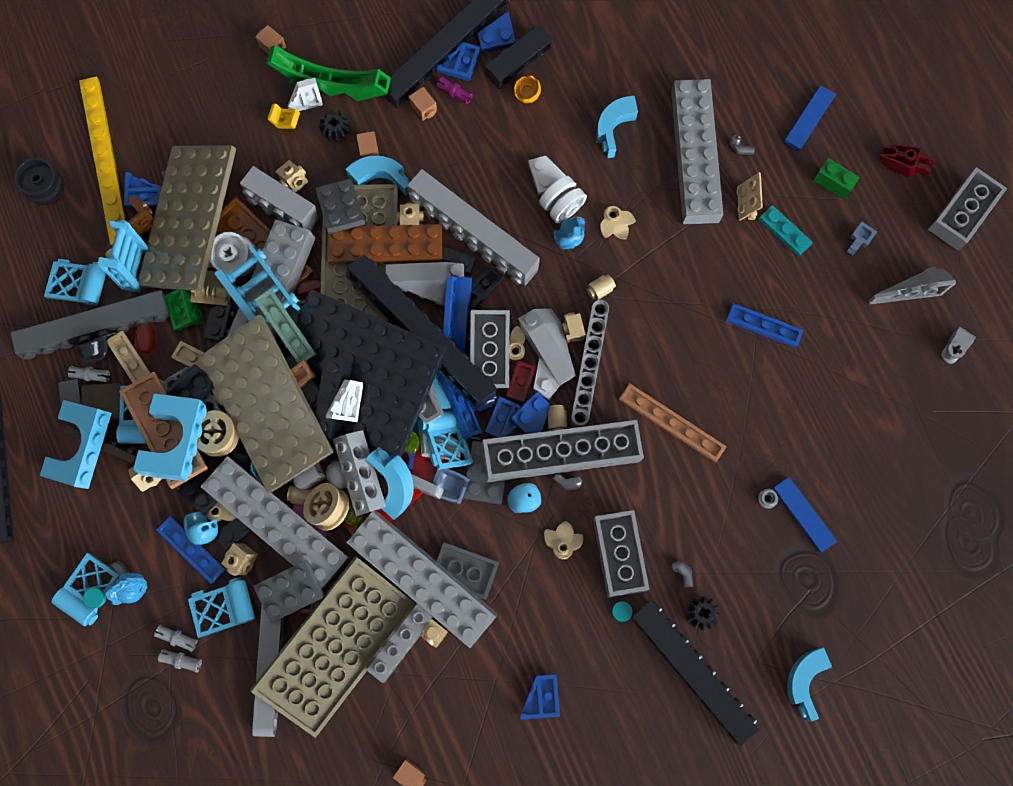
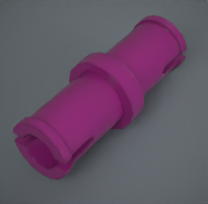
(454, 90)

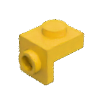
(283, 117)

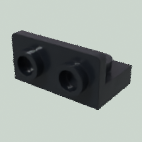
(219, 322)
(192, 384)

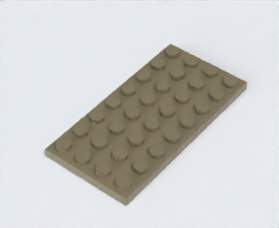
(378, 208)
(187, 217)
(265, 404)
(333, 647)

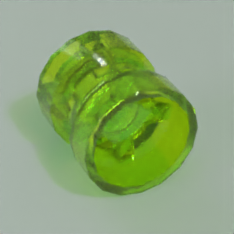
(413, 444)
(350, 517)

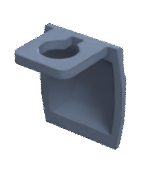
(452, 483)

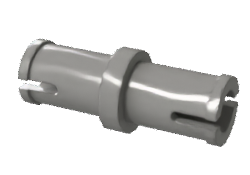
(89, 374)
(175, 638)
(179, 660)

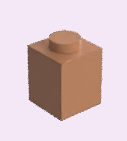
(268, 37)
(423, 104)
(367, 144)
(410, 775)

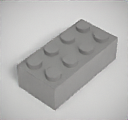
(278, 200)
(967, 209)
(491, 344)
(620, 553)

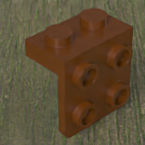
(143, 220)

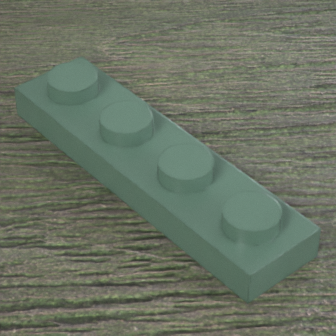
(285, 326)

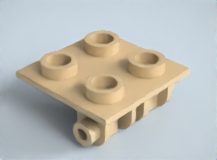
(750, 197)
(212, 292)

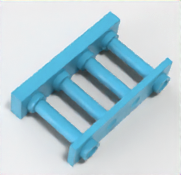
(124, 257)
(238, 293)

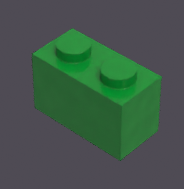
(836, 179)

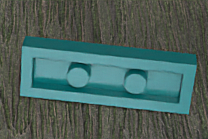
(785, 231)

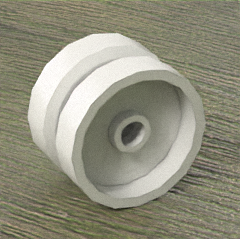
(562, 199)
(230, 252)

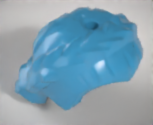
(570, 233)
(127, 589)

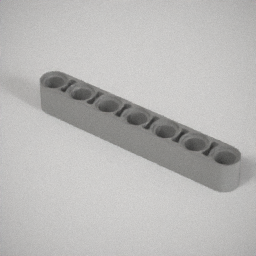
(590, 355)
(269, 646)

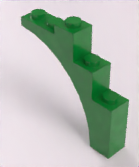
(356, 84)

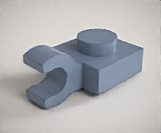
(861, 237)

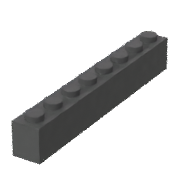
(90, 325)

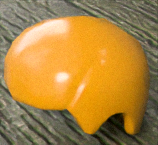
(527, 89)

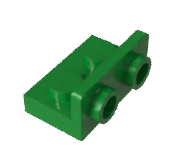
(182, 311)

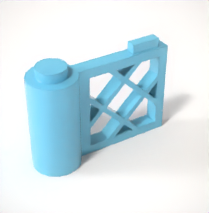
(88, 285)
(440, 427)
(128, 430)
(71, 600)
(237, 603)

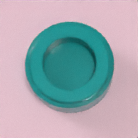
(94, 598)
(622, 611)

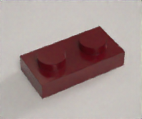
(520, 382)

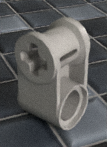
(957, 345)

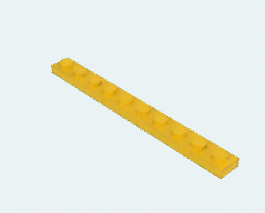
(103, 153)

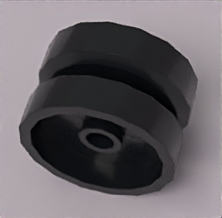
(39, 181)

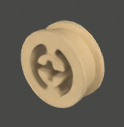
(218, 444)
(326, 506)

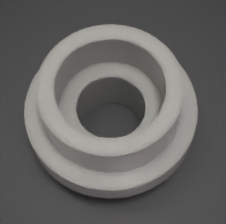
(773, 496)

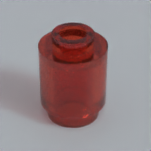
(305, 286)
(144, 338)

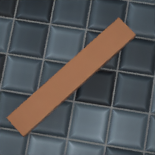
(672, 423)

